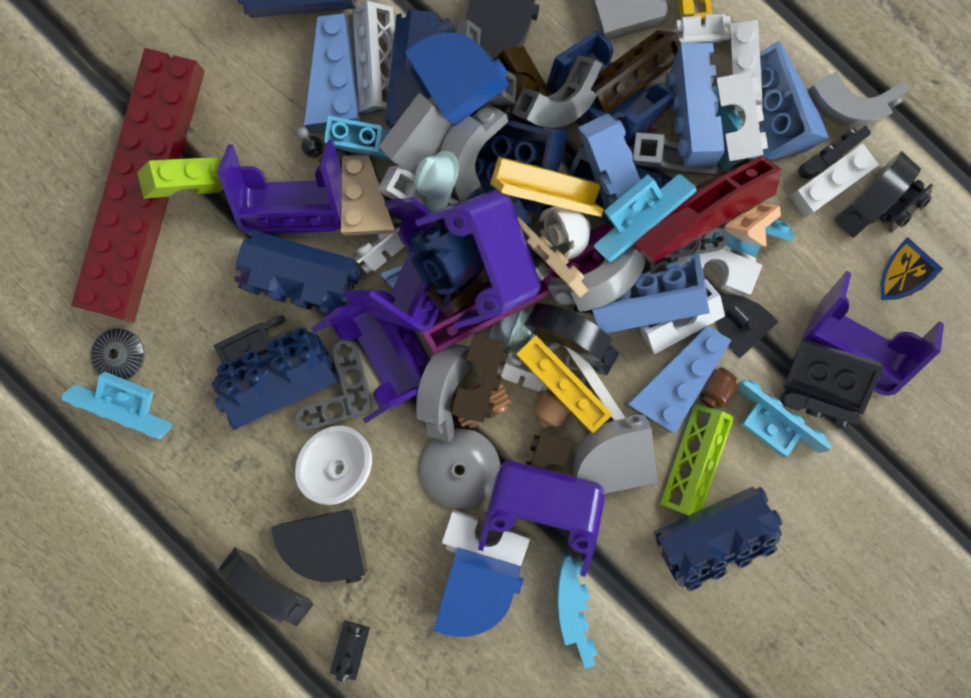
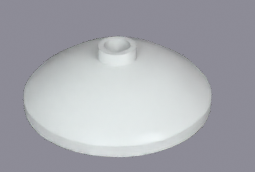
(325, 456)

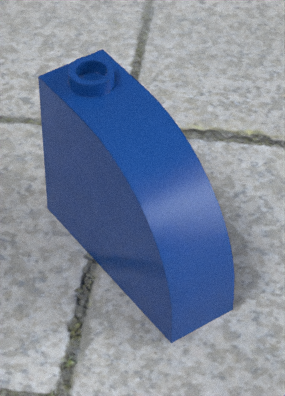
(457, 73)
(476, 594)

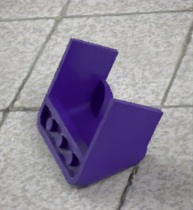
(283, 205)
(502, 249)
(407, 302)
(390, 349)
(901, 356)
(548, 500)

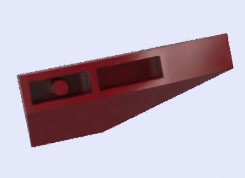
(711, 206)

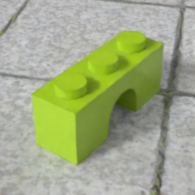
(166, 177)

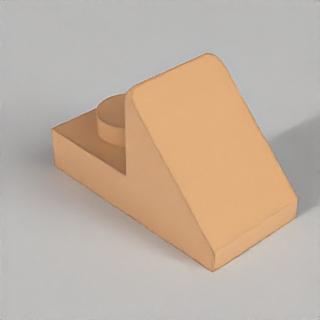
(751, 225)

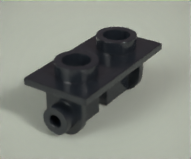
(914, 197)
(349, 651)

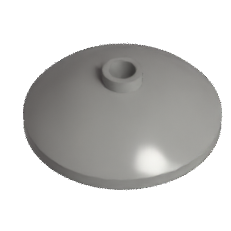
(480, 466)

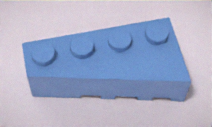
(332, 75)
(696, 105)
(609, 157)
(658, 298)
(678, 383)

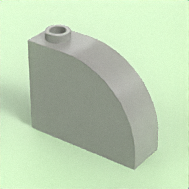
(626, 17)
(416, 134)
(617, 455)

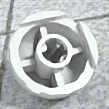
(566, 231)

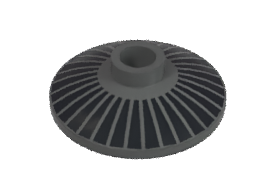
(130, 353)

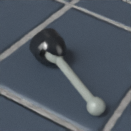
(310, 143)

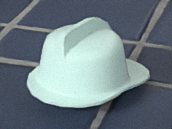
(436, 179)
(512, 330)

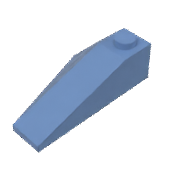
(788, 111)

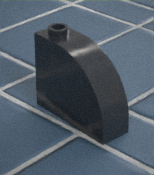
(502, 22)
(323, 546)

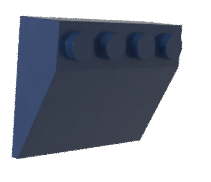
(522, 143)

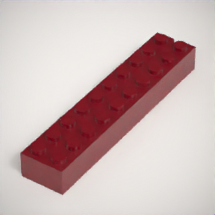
(125, 221)

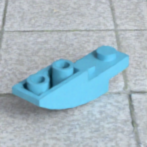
(356, 137)
(570, 601)

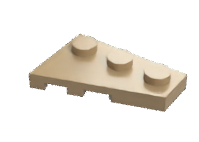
(362, 205)
(555, 261)

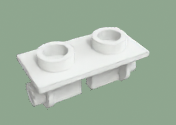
(714, 31)
(372, 253)
(515, 368)

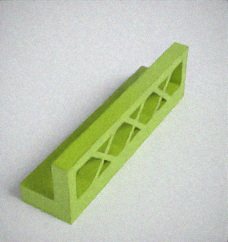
(705, 461)

